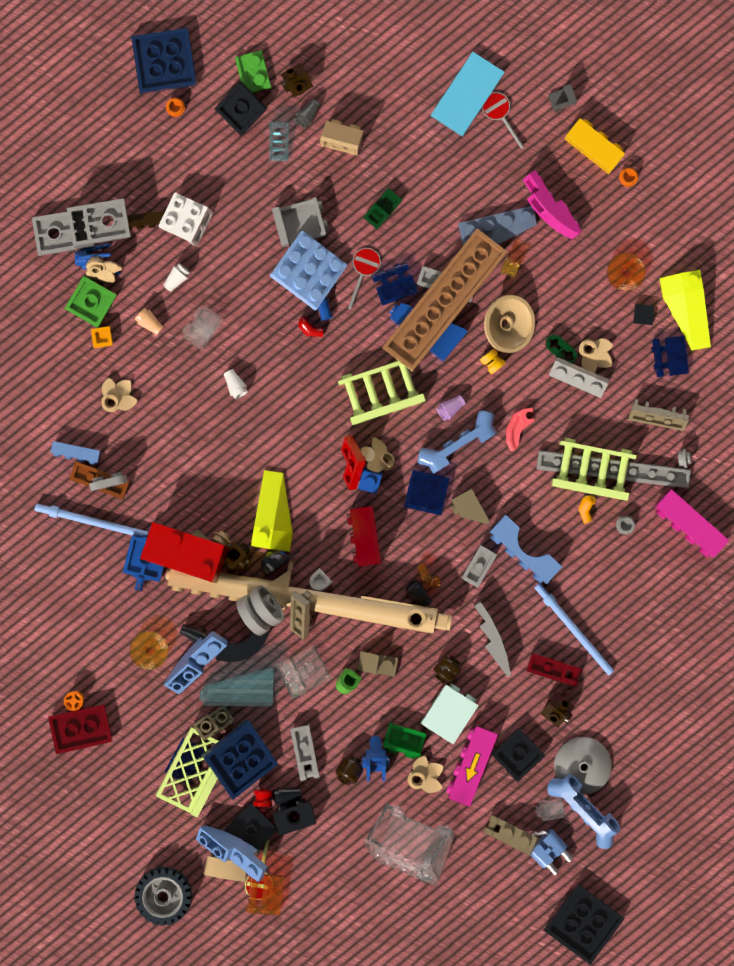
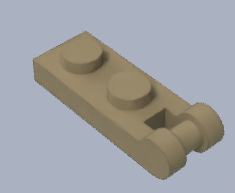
(511, 835)

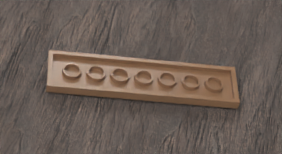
(444, 300)

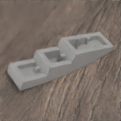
(495, 645)

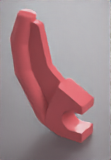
(516, 425)

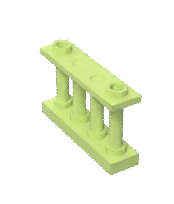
(377, 408)
(581, 484)

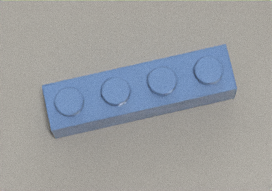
(76, 452)

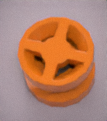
(72, 703)

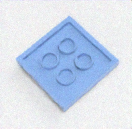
(308, 270)

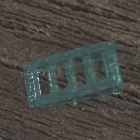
(278, 124)

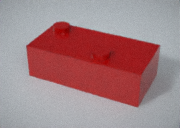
(184, 552)

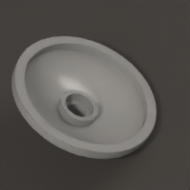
(584, 751)

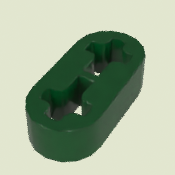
(563, 345)

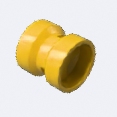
(496, 364)

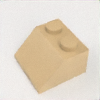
(342, 137)

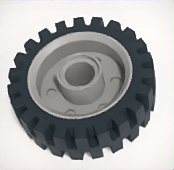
(163, 880)

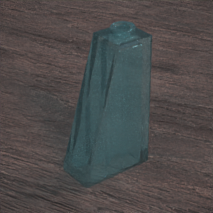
(242, 690)

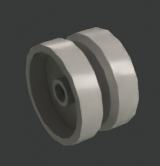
(260, 610)

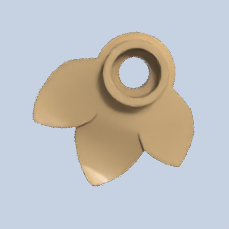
(101, 270)
(598, 356)
(119, 393)
(377, 456)
(428, 775)

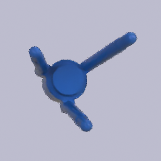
(85, 254)

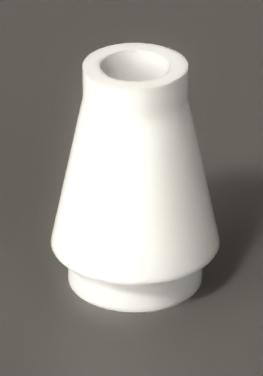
(176, 277)
(235, 385)

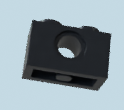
(286, 825)

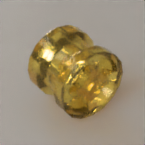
(510, 267)

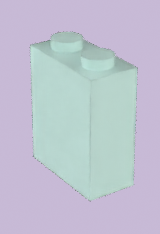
(449, 713)

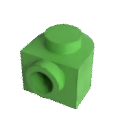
(347, 681)

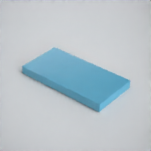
(467, 94)

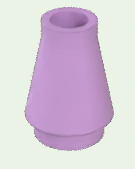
(449, 408)

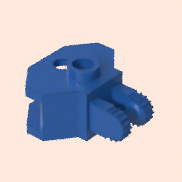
(375, 758)

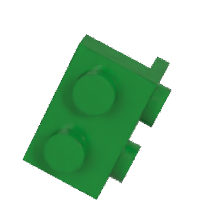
(404, 740)

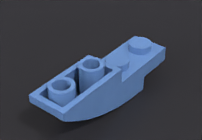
(194, 661)
(227, 846)

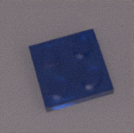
(426, 492)

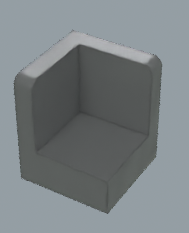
(563, 99)

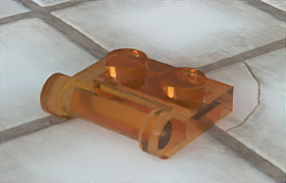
(270, 896)

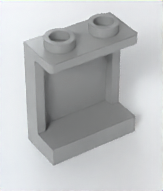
(300, 217)

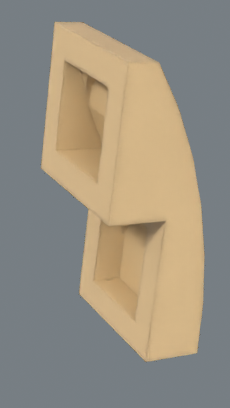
(227, 870)

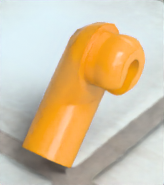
(585, 506)

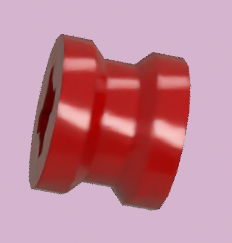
(262, 798)

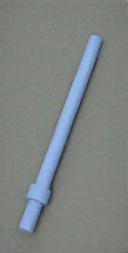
(54, 511)
(550, 601)

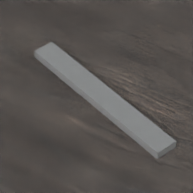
(635, 471)

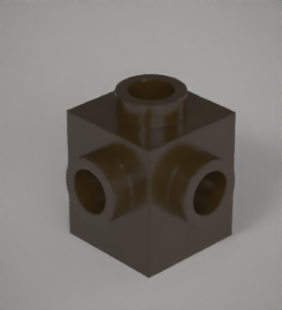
(296, 80)
(234, 551)
(557, 710)

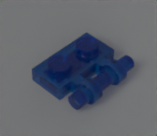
(396, 289)
(676, 356)

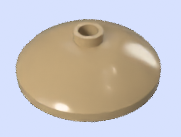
(517, 326)

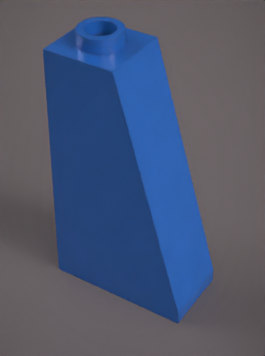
(445, 343)

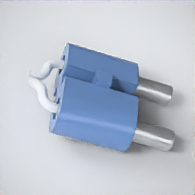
(548, 848)

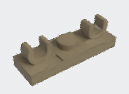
(658, 416)
(300, 614)

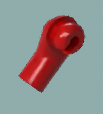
(306, 327)

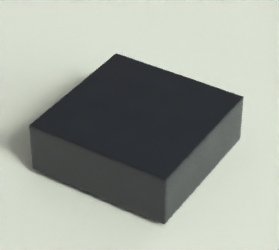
(643, 314)

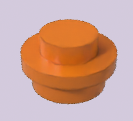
(175, 107)
(628, 177)

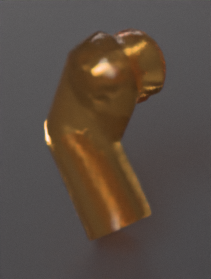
(426, 577)

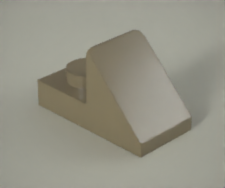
(377, 663)

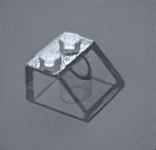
(202, 328)
(303, 672)

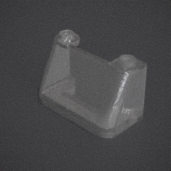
(409, 844)

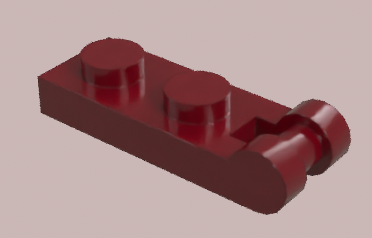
(553, 669)

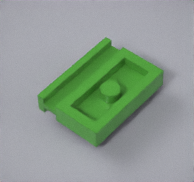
(253, 71)

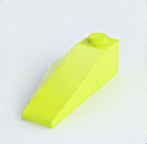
(687, 305)
(272, 518)

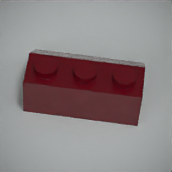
(364, 536)

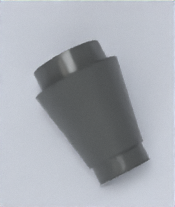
(306, 115)

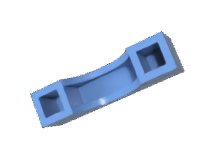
(507, 533)

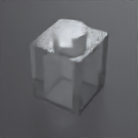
(550, 809)

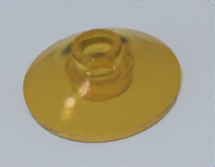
(141, 657)

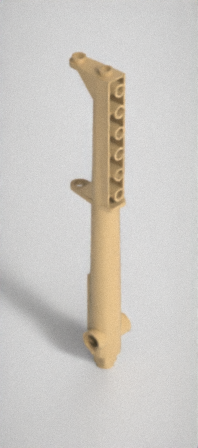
(363, 608)

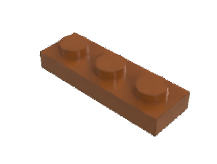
(84, 474)

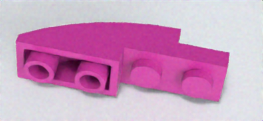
(553, 213)

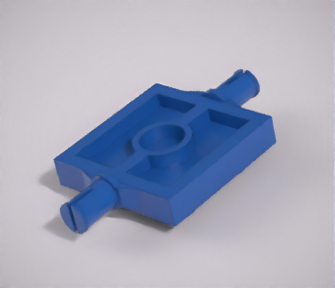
(140, 568)

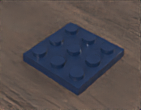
(163, 60)
(239, 759)

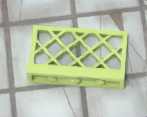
(206, 783)

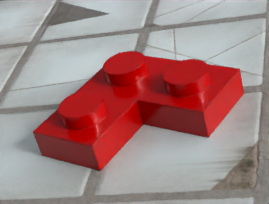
(354, 460)

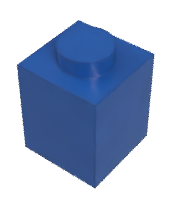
(370, 481)

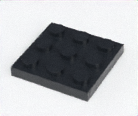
(583, 924)

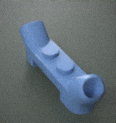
(483, 431)
(604, 826)

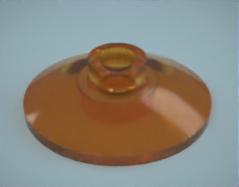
(633, 265)

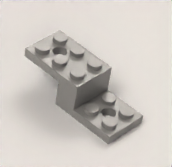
(81, 227)

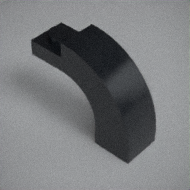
(243, 650)

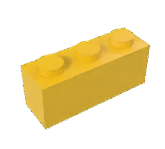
(595, 145)

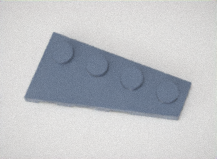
(500, 226)

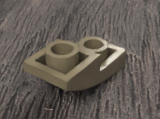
(213, 723)

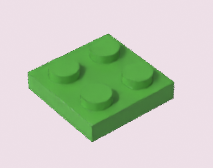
(90, 302)

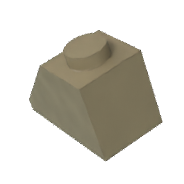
(469, 507)

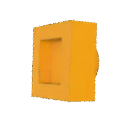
(101, 337)

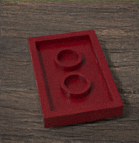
(80, 729)

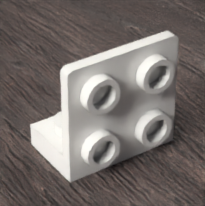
(186, 219)

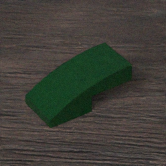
(383, 208)

